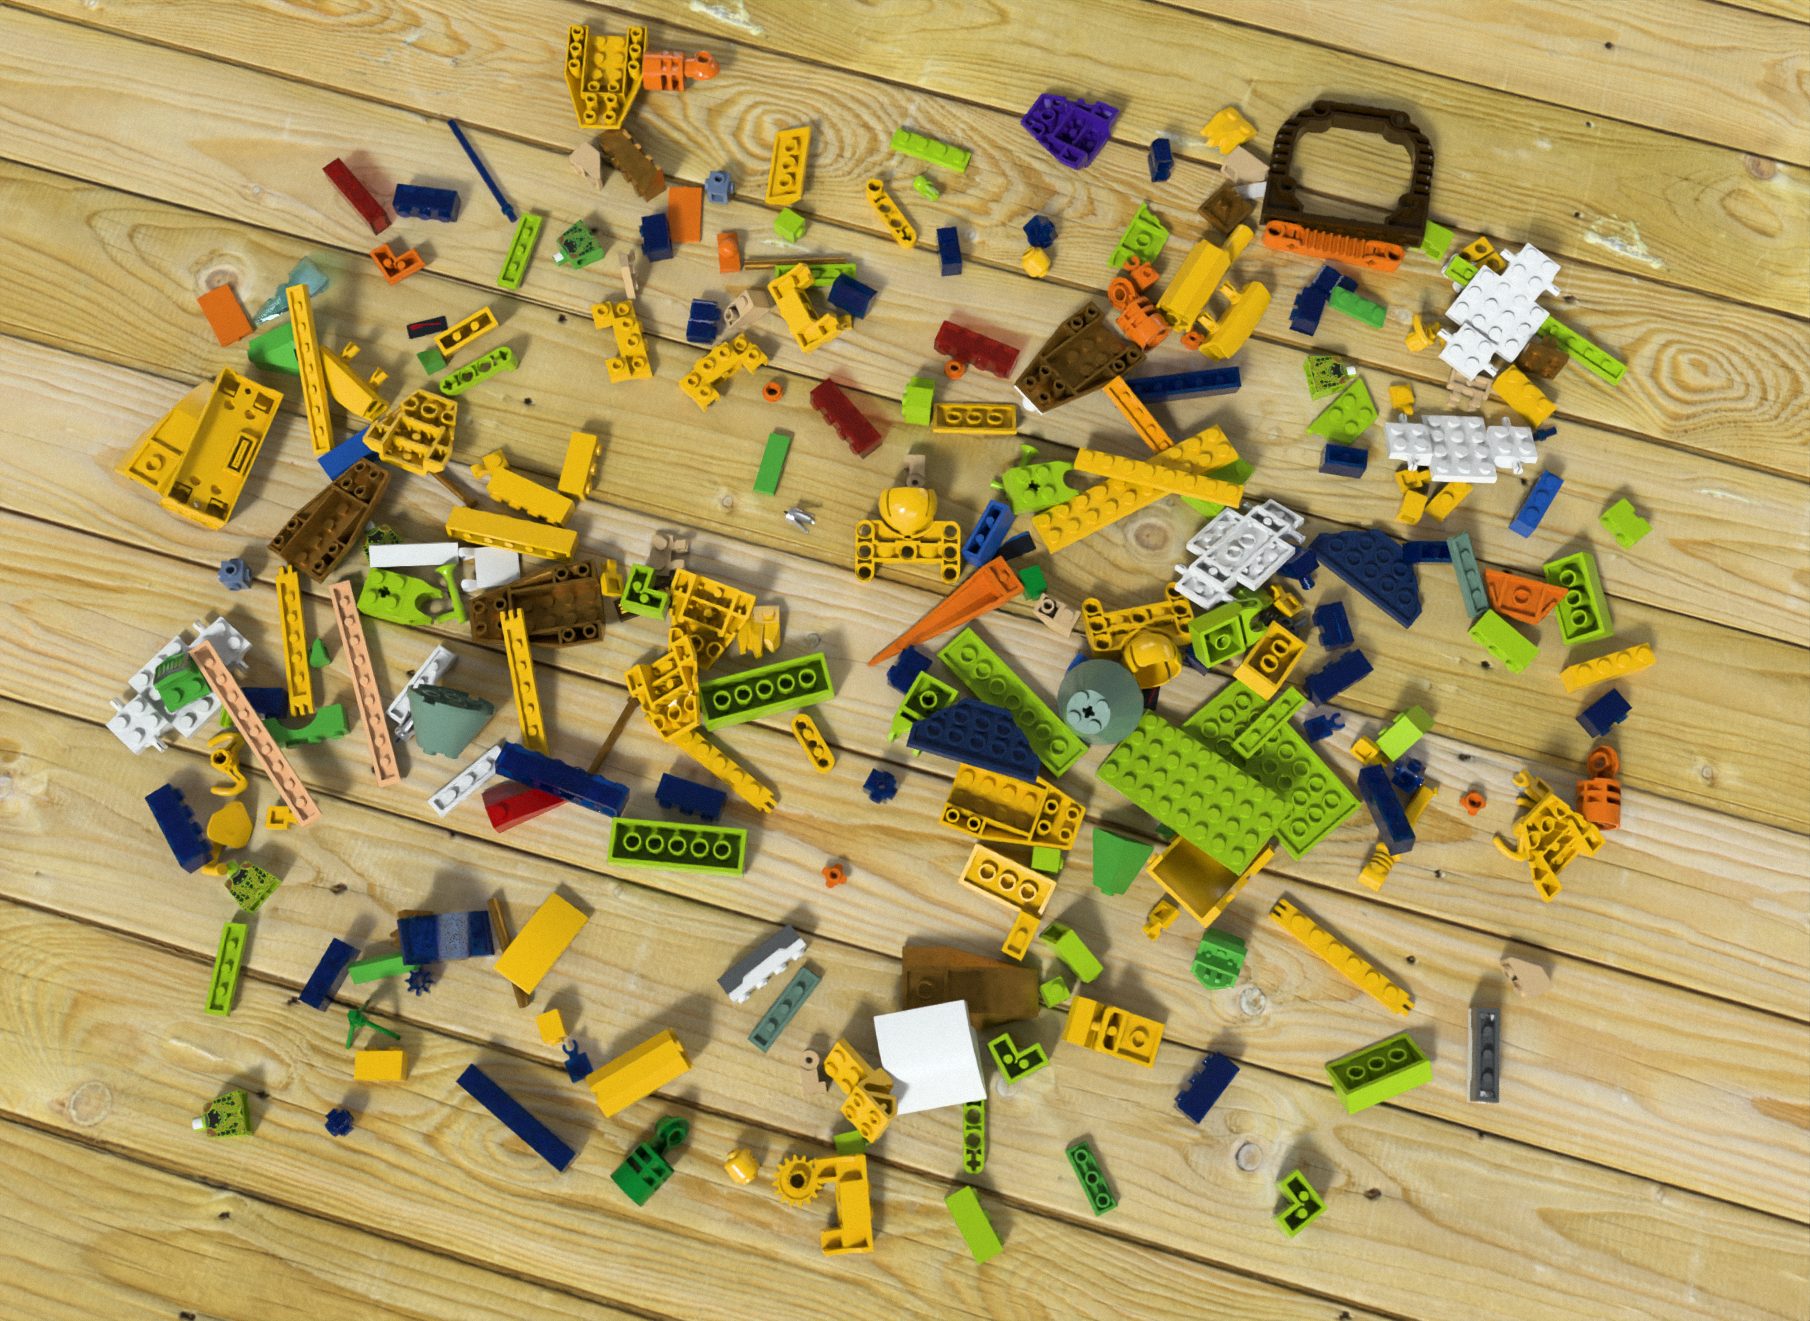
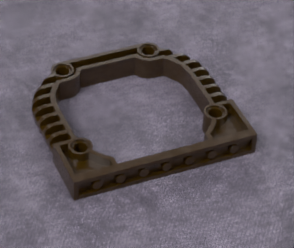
(1402, 227)

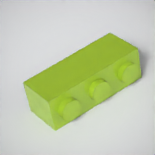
(1503, 642)
(974, 1224)

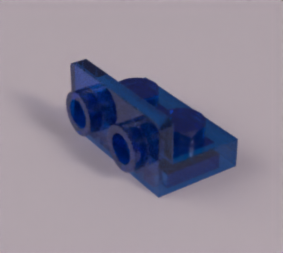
(908, 668)

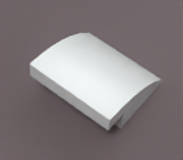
(931, 1056)

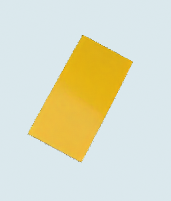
(541, 943)

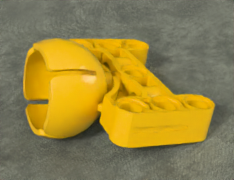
(907, 514)
(1143, 644)

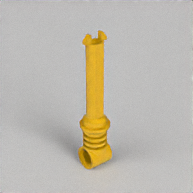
(1380, 864)

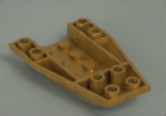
(1077, 361)
(332, 521)
(558, 604)
(992, 988)

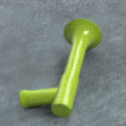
(1027, 454)
(458, 612)

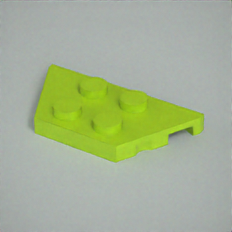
(1142, 238)
(1346, 416)

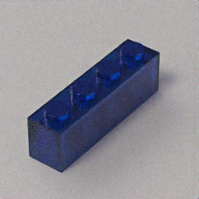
(1386, 810)
(179, 827)

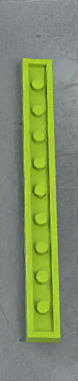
(1567, 340)

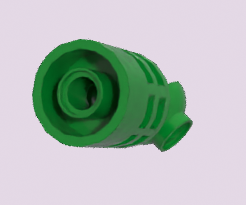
(646, 1167)

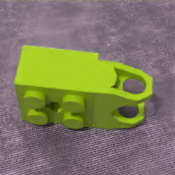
(1038, 486)
(404, 599)
(1225, 631)
(915, 708)

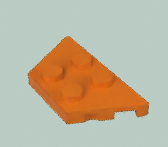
(1521, 597)

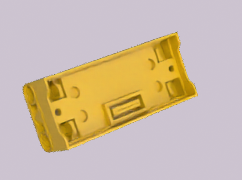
(221, 449)

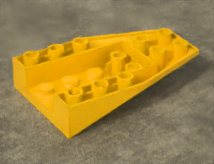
(604, 74)

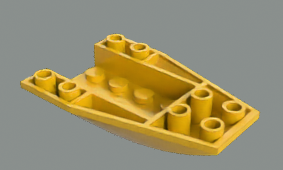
(160, 447)
(1011, 810)

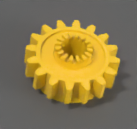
(784, 1181)

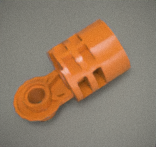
(669, 69)
(1139, 318)
(1600, 797)

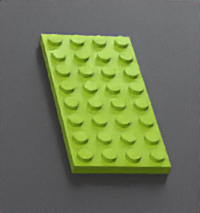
(1280, 764)
(1195, 792)

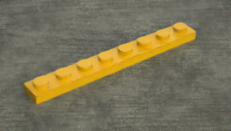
(310, 369)
(1159, 477)

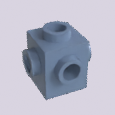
(719, 187)
(235, 575)

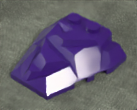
(1070, 129)

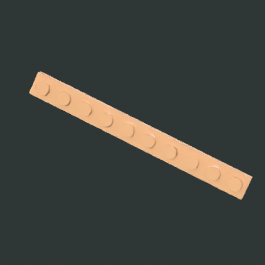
(365, 684)
(256, 734)

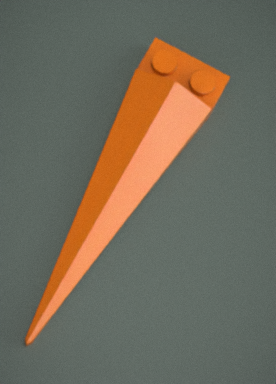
(980, 594)

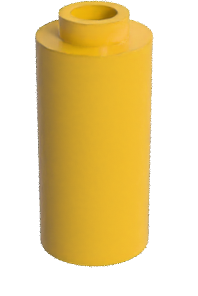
(1237, 242)

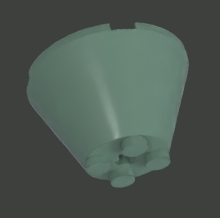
(1100, 702)
(446, 718)

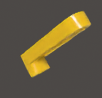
(875, 191)

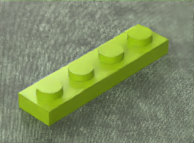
(930, 150)
(520, 251)
(823, 273)
(1268, 723)
(226, 969)

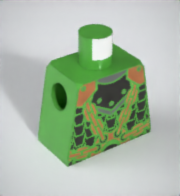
(578, 247)

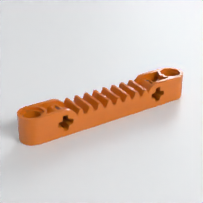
(1333, 247)

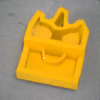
(1228, 130)
(760, 631)

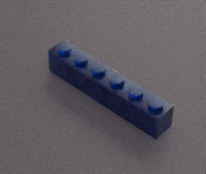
(1186, 385)
(562, 780)
(518, 1118)

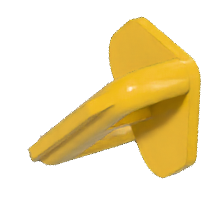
(230, 828)

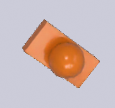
(728, 252)

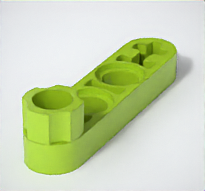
(506, 361)
(970, 1127)

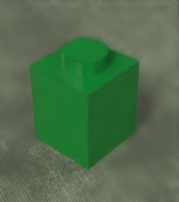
(1033, 582)

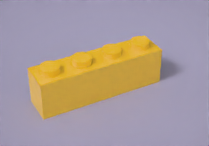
(531, 498)
(1608, 668)

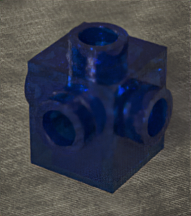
(1040, 232)
(1408, 774)
(877, 779)

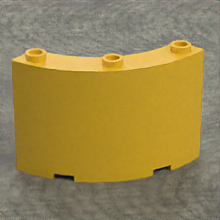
(1198, 879)

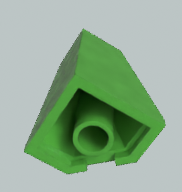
(275, 351)
(1117, 860)

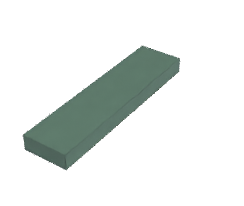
(1467, 574)
(784, 1009)

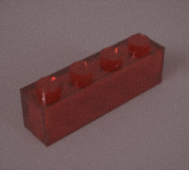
(357, 196)
(976, 350)
(845, 418)

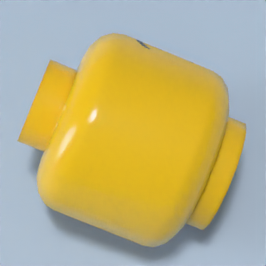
(1035, 262)
(741, 1165)

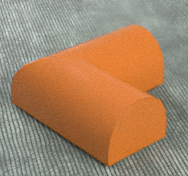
(396, 268)

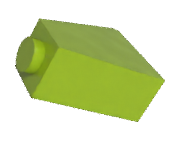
(1071, 952)

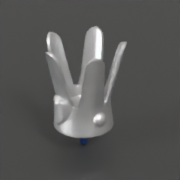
(796, 514)
(402, 730)

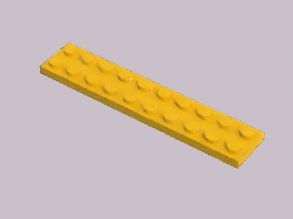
(1119, 498)

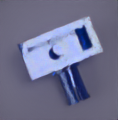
(1300, 566)

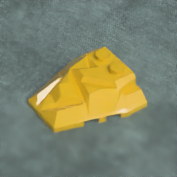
(416, 434)
(708, 613)
(669, 690)
(1553, 839)

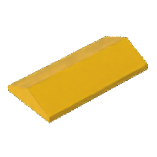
(788, 166)
(974, 418)
(1007, 881)

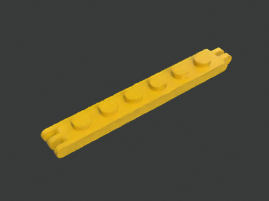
(294, 641)
(524, 681)
(724, 769)
(1341, 958)

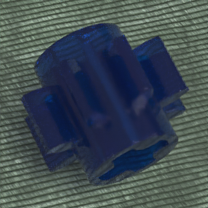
(413, 981)
(339, 1122)

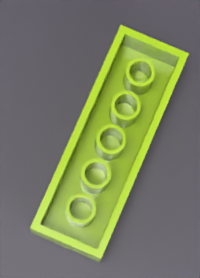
(765, 691)
(678, 847)

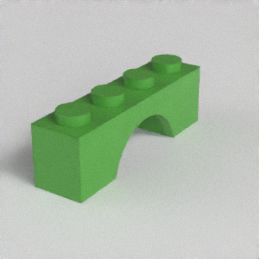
(329, 723)

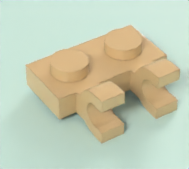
(629, 272)
(1477, 388)
(662, 553)

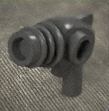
(1288, 623)

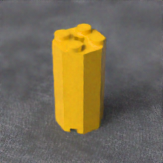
(1193, 285)
(639, 1072)

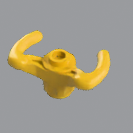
(1423, 335)
(228, 761)
(1520, 855)

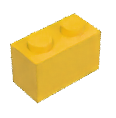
(1448, 500)
(381, 1065)

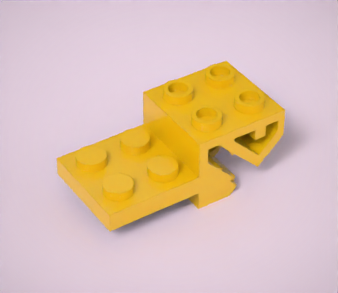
(1112, 1031)
(868, 1090)

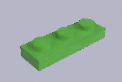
(1357, 307)

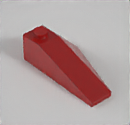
(516, 803)

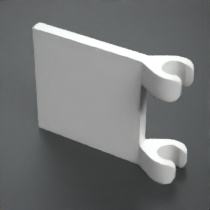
(493, 567)

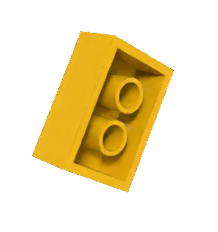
(1270, 661)

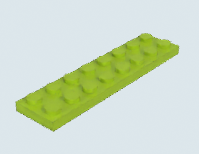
(998, 685)

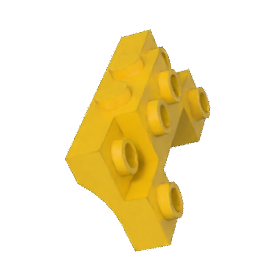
(799, 312)
(633, 359)
(718, 367)
(852, 1202)

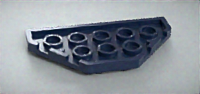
(1373, 568)
(977, 737)

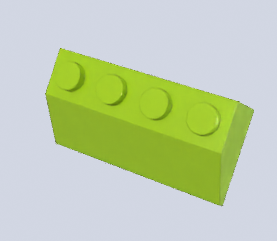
(1583, 611)
(1379, 1073)

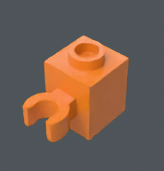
(1141, 276)

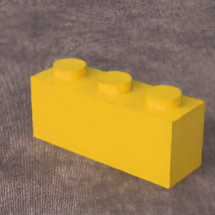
(466, 332)
(1523, 396)
(579, 466)

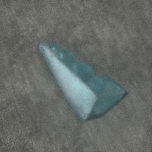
(303, 273)

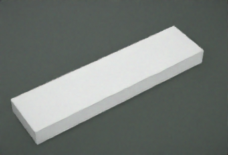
(413, 554)
(429, 673)
(466, 783)

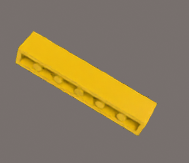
(512, 534)

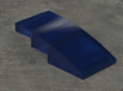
(445, 937)

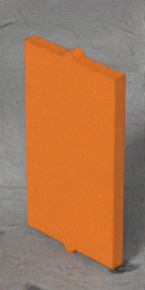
(685, 213)
(225, 315)

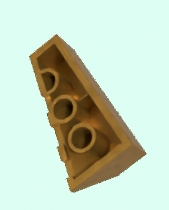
(633, 163)

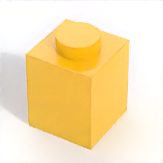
(1411, 507)
(552, 1027)

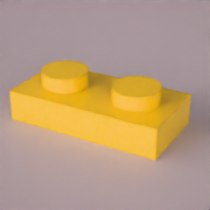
(1020, 936)

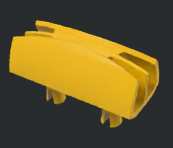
(1236, 322)
(349, 387)

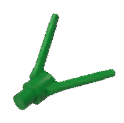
(359, 1020)

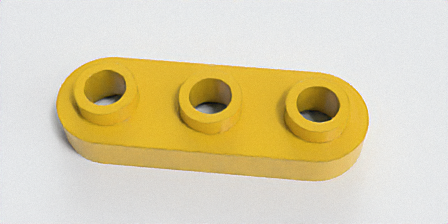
(809, 735)

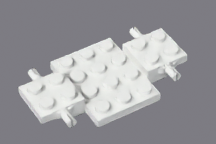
(1498, 312)
(1460, 447)
(1238, 550)
(146, 717)

